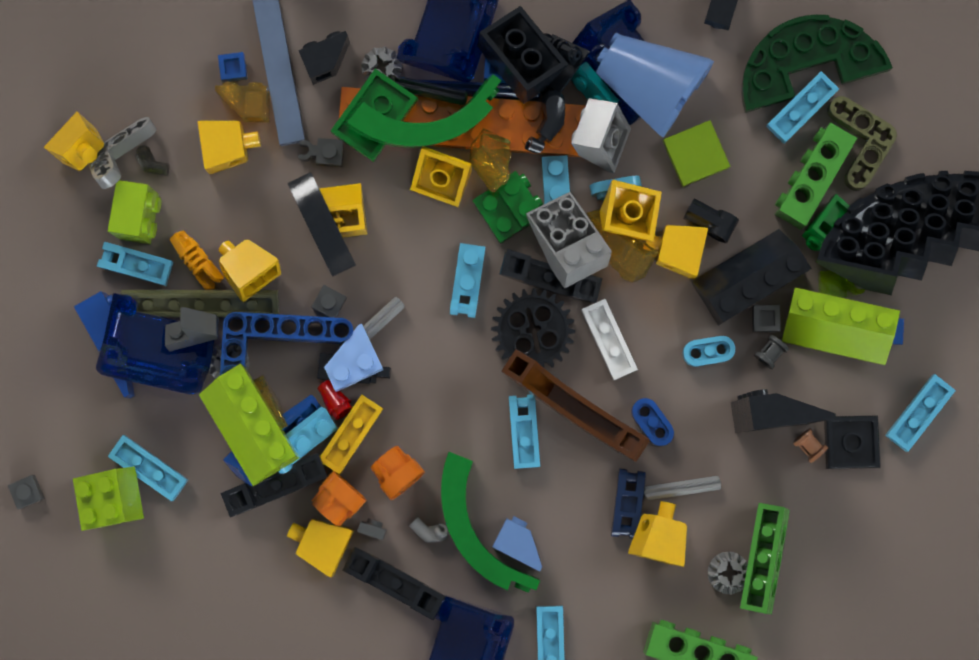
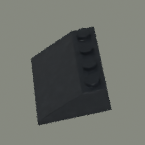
(766, 411)

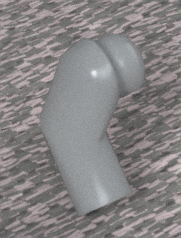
(429, 533)

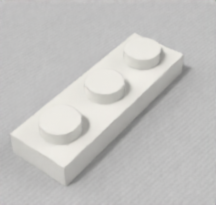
(609, 339)

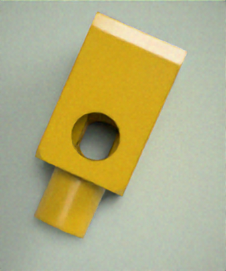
(76, 143)
(225, 144)
(680, 249)
(247, 267)
(660, 537)
(321, 544)

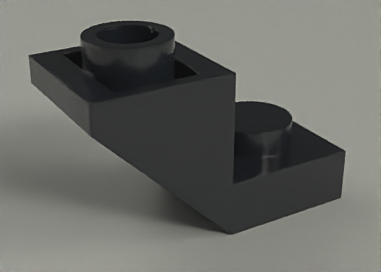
(720, 13)

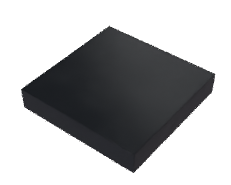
(852, 442)

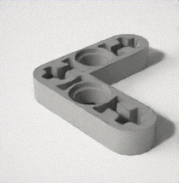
(104, 167)

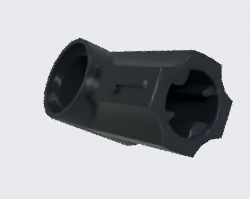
(719, 222)

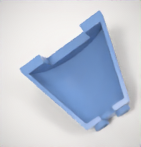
(652, 78)

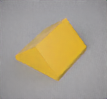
(441, 176)
(630, 210)

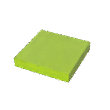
(696, 153)

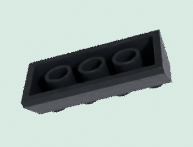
(750, 276)

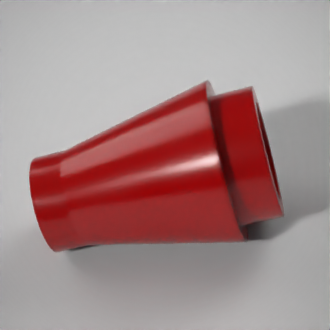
(336, 402)

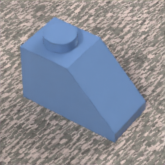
(518, 542)

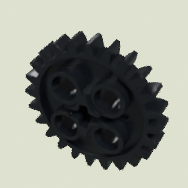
(555, 325)

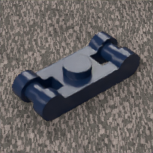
(628, 503)

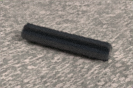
(433, 90)

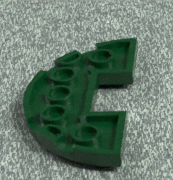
(803, 45)

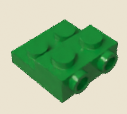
(507, 207)
(824, 222)

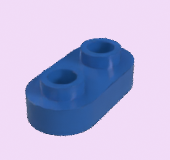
(654, 420)

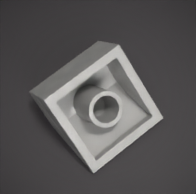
(601, 134)

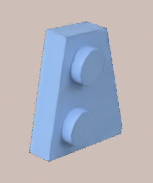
(353, 361)

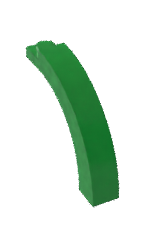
(413, 135)
(459, 526)

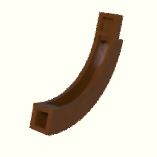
(574, 407)

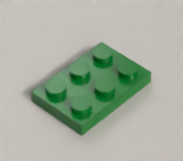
(384, 97)

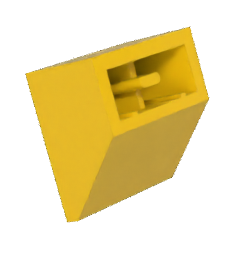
(347, 208)

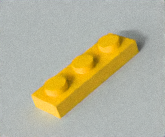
(351, 434)

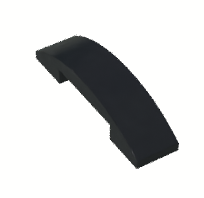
(321, 224)
(540, 275)
(247, 497)
(394, 583)

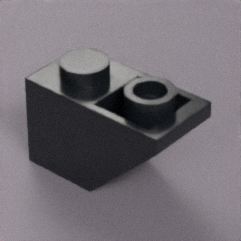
(325, 57)

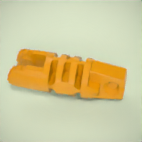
(196, 260)

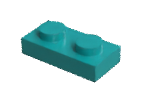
(591, 84)

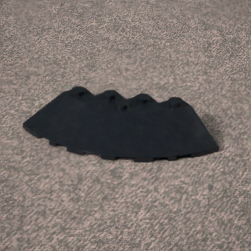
(903, 229)

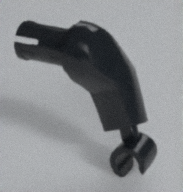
(554, 113)

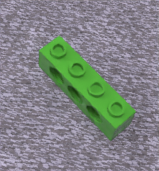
(839, 144)
(765, 558)
(661, 633)

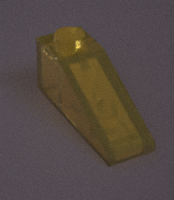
(629, 255)

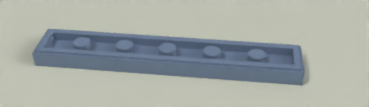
(279, 71)

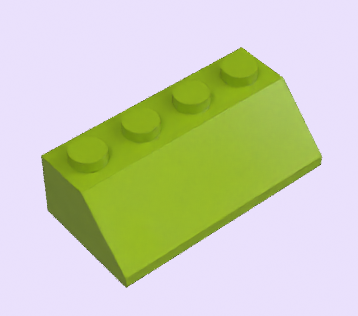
(840, 326)
(248, 424)

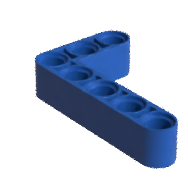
(275, 333)

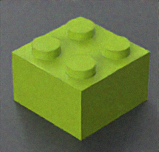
(134, 212)
(108, 498)

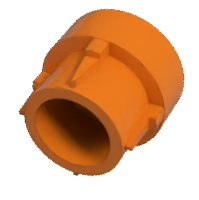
(396, 472)
(337, 499)

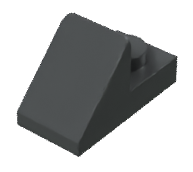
(192, 329)

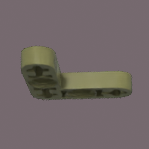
(872, 142)

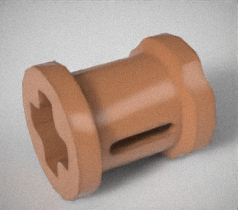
(810, 445)

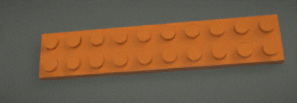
(507, 119)

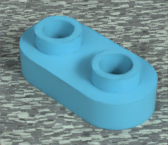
(600, 188)
(708, 351)

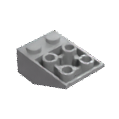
(569, 239)

